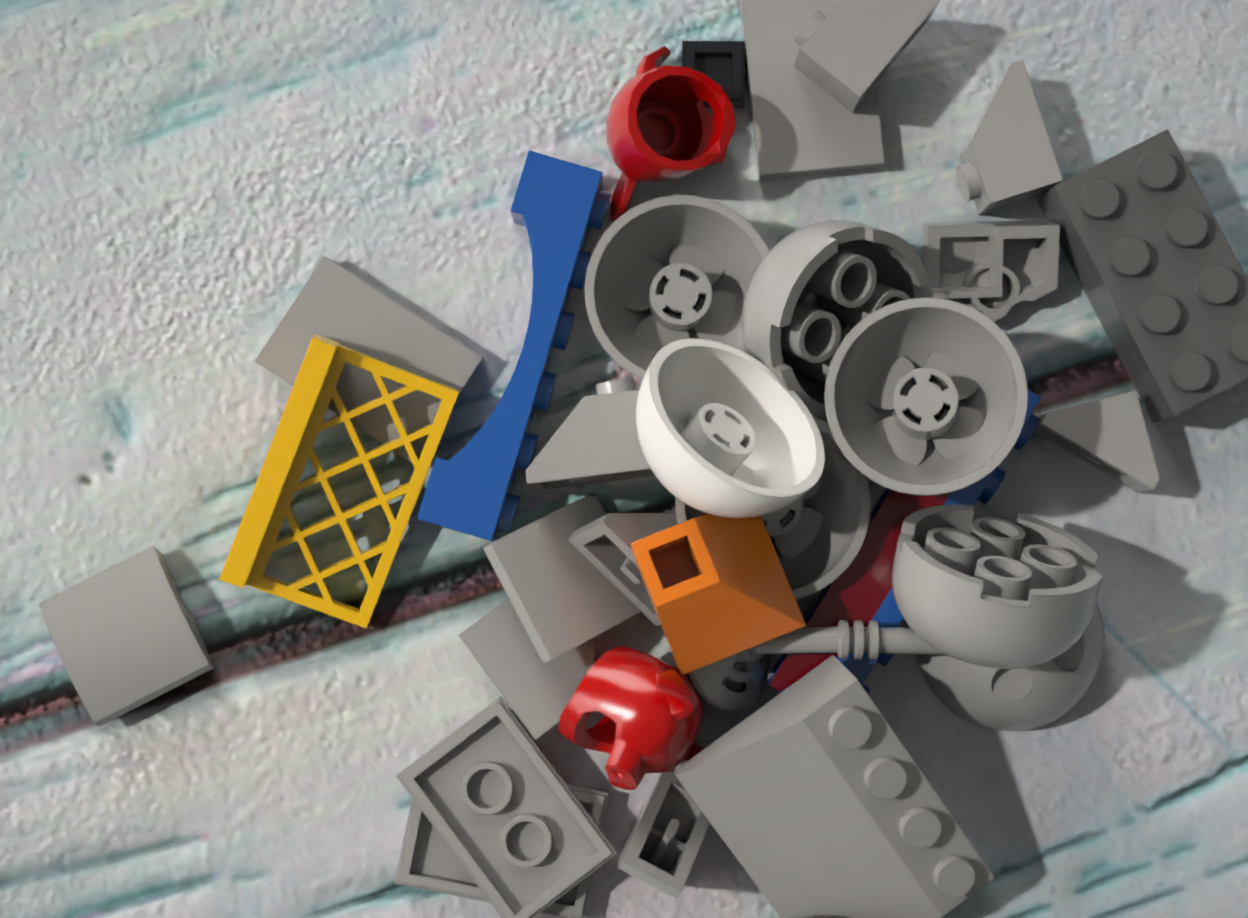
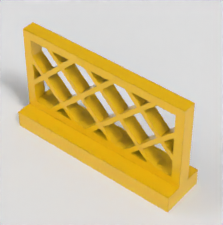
(285, 465)

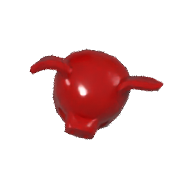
(663, 128)
(647, 713)

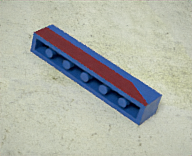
(866, 585)

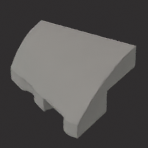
(991, 262)

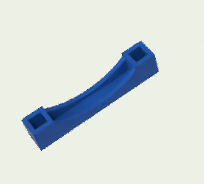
(474, 487)

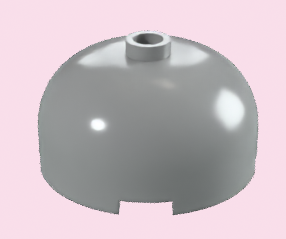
(815, 293)
(993, 586)

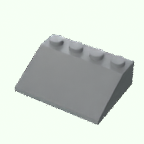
(832, 808)

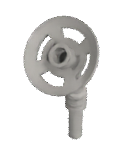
(833, 639)

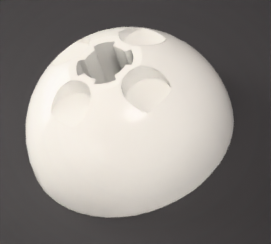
(725, 431)

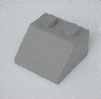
(593, 442)

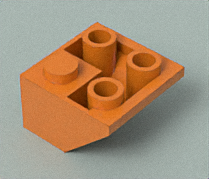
(716, 588)

